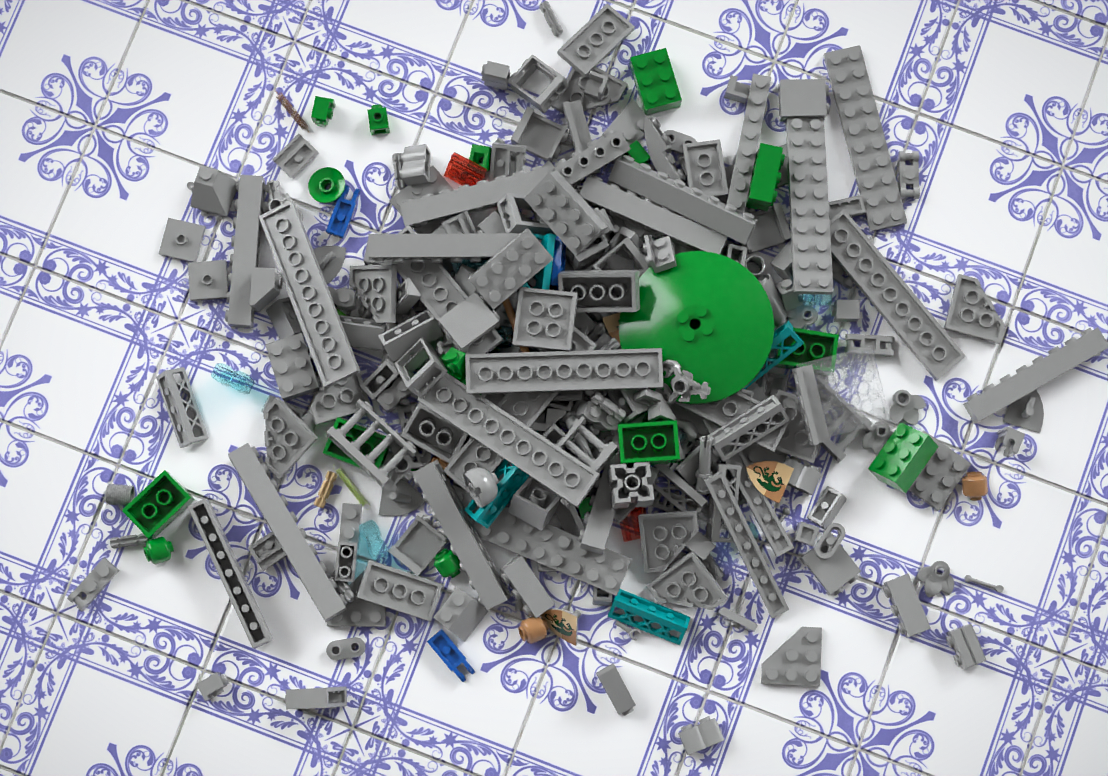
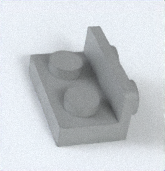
(660, 253)

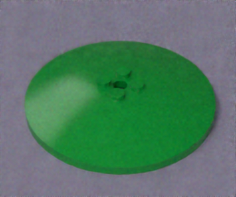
(733, 317)

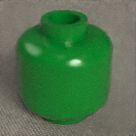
(158, 550)
(447, 564)

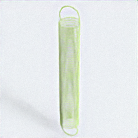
(350, 484)

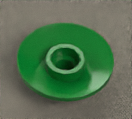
(321, 179)

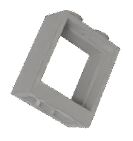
(550, 94)
(509, 206)
(632, 251)
(428, 374)

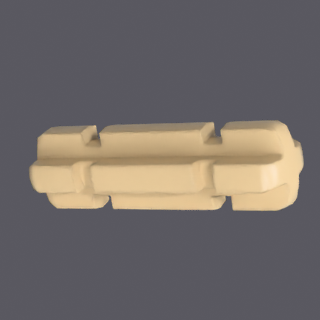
(325, 489)

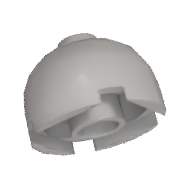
(481, 485)

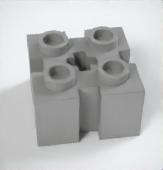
(638, 477)

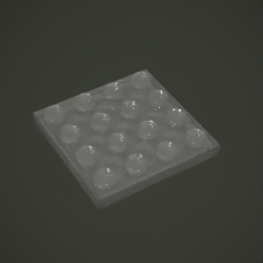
(850, 390)

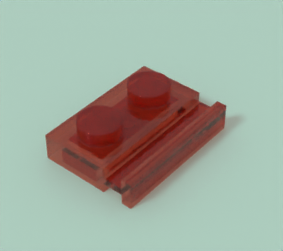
(464, 170)
(630, 525)

